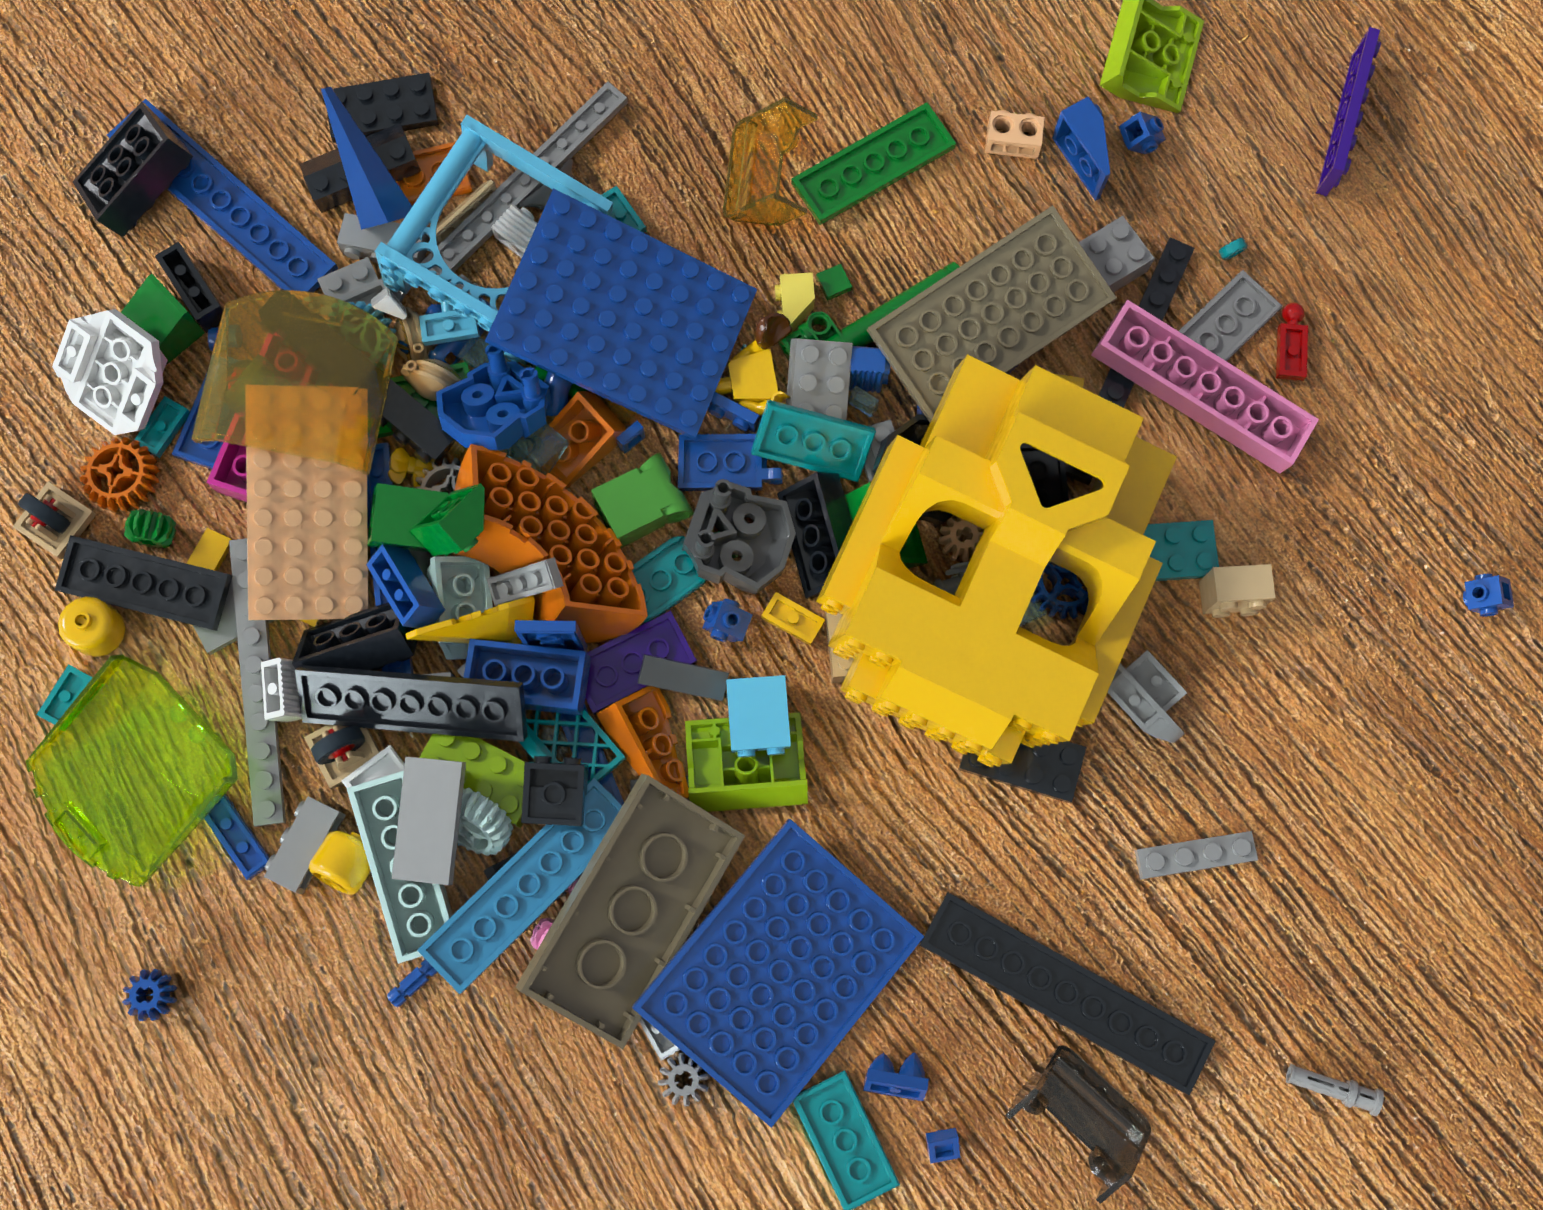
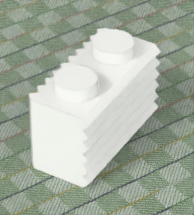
(515, 229)
(280, 690)

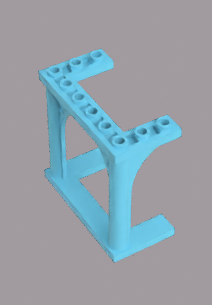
(472, 147)

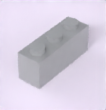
(363, 243)
(300, 843)

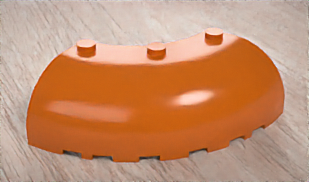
(538, 519)

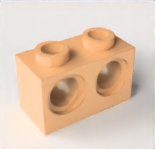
(1014, 141)

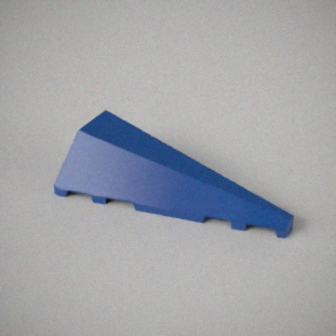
(372, 187)

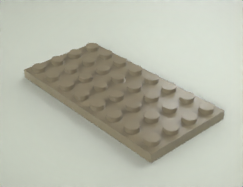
(993, 308)

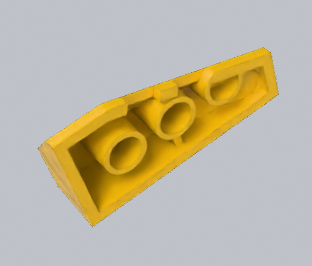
(491, 625)

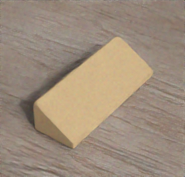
(463, 210)

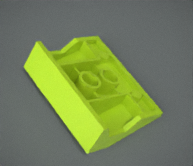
(1152, 54)
(730, 782)

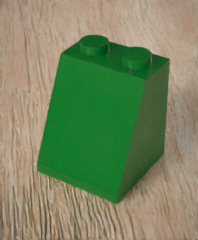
(163, 318)
(396, 512)

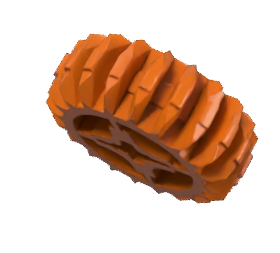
(115, 465)

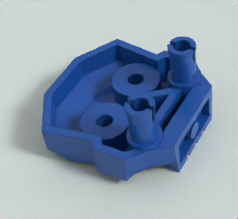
(494, 403)

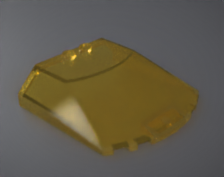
(298, 378)

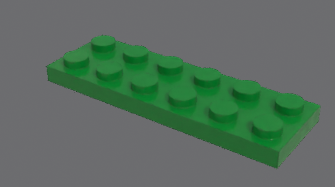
(873, 163)

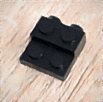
(554, 791)

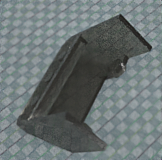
(1091, 1112)

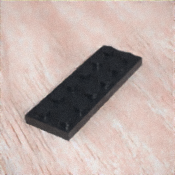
(144, 582)

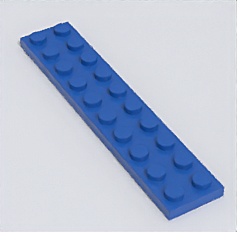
(245, 219)

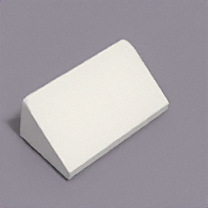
(388, 303)

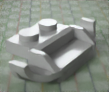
(354, 283)
(1146, 693)

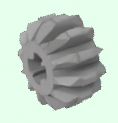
(688, 1089)

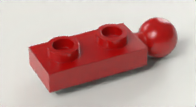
(1292, 344)

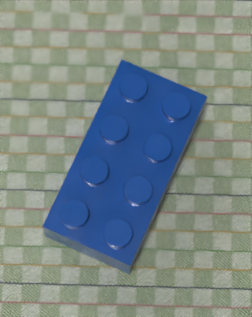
(551, 677)

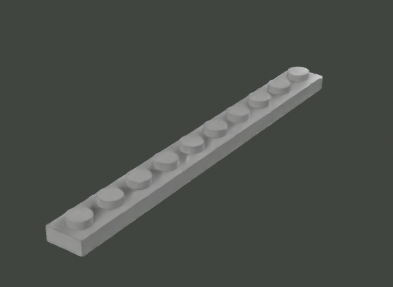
(517, 187)
(261, 734)

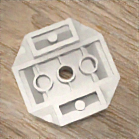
(111, 370)

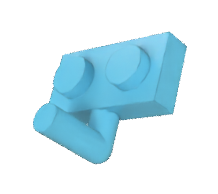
(447, 326)

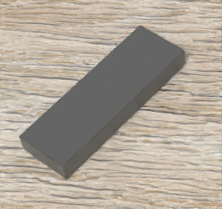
(683, 677)

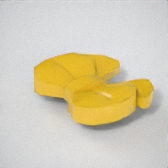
(402, 463)

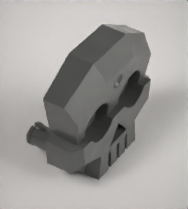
(761, 545)

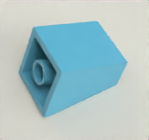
(758, 715)

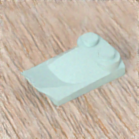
(461, 590)

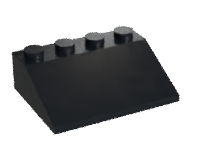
(132, 170)

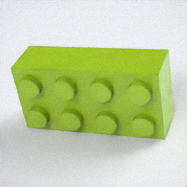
(487, 770)

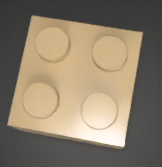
(1237, 590)

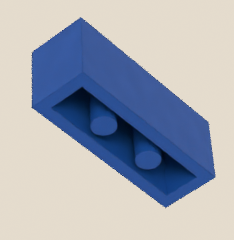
(405, 586)

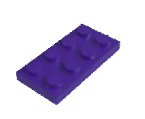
(618, 662)

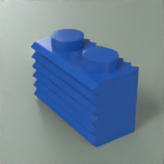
(868, 369)

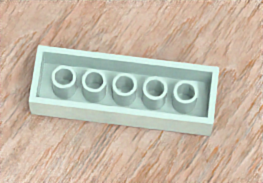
(409, 907)

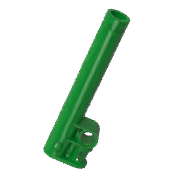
(857, 331)

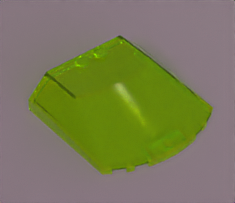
(129, 771)

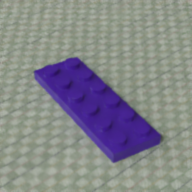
(1348, 112)

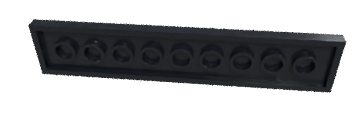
(1068, 993)

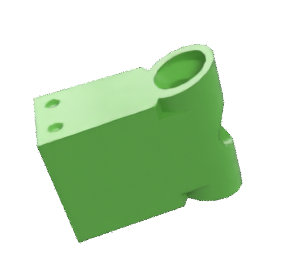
(640, 501)

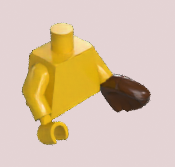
(752, 369)

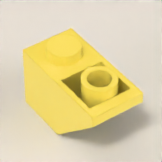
(796, 297)

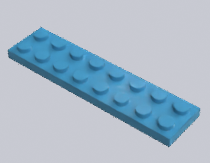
(518, 893)

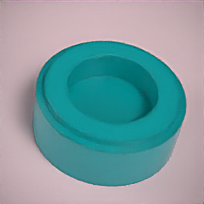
(1233, 249)

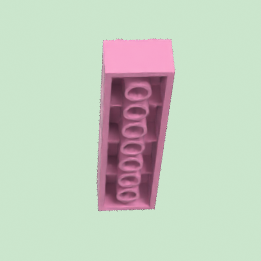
(1205, 387)

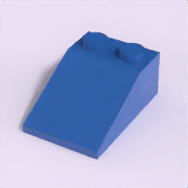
(1083, 143)

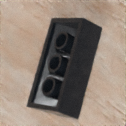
(327, 177)
(820, 525)
(358, 642)

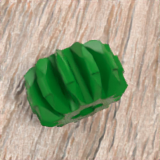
(150, 528)

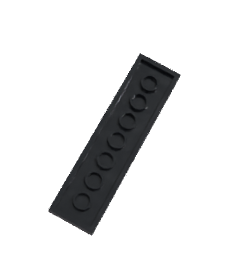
(412, 702)

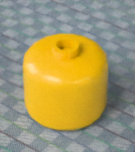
(91, 626)
(341, 862)

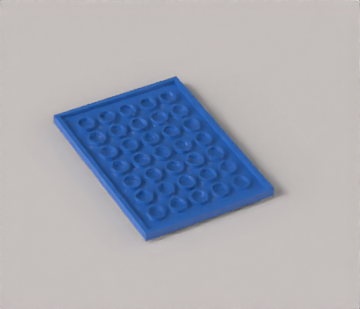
(621, 314)
(778, 972)

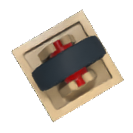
(52, 519)
(341, 750)

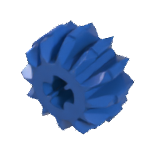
(161, 995)

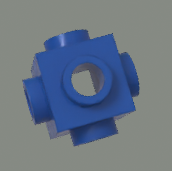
(1142, 133)
(1488, 594)
(726, 621)

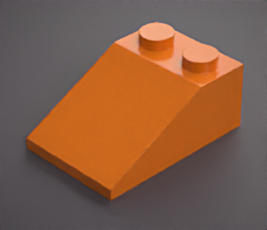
(591, 434)

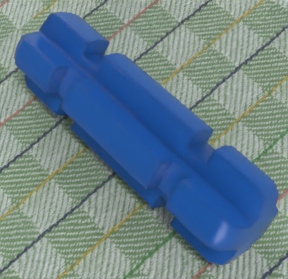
(411, 983)

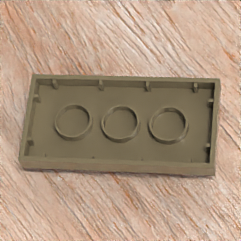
(630, 910)

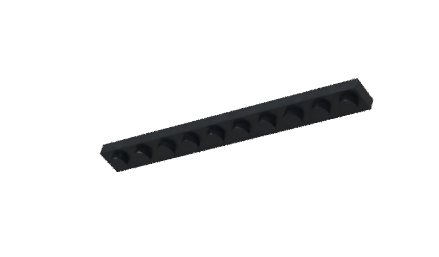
(1156, 302)

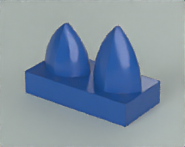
(907, 1084)

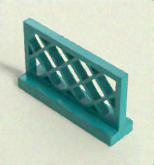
(537, 747)

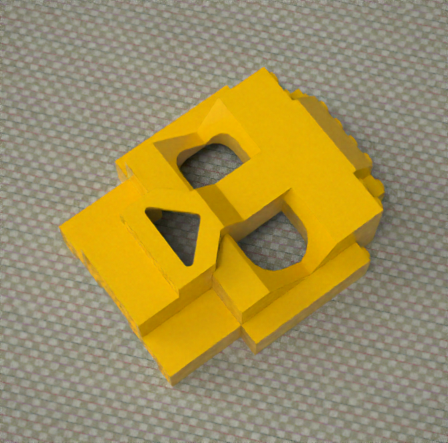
(961, 658)

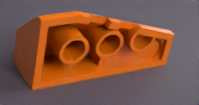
(644, 736)

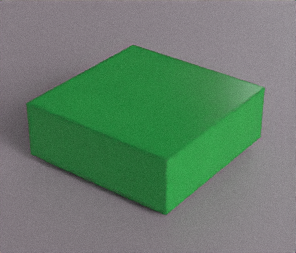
(834, 282)

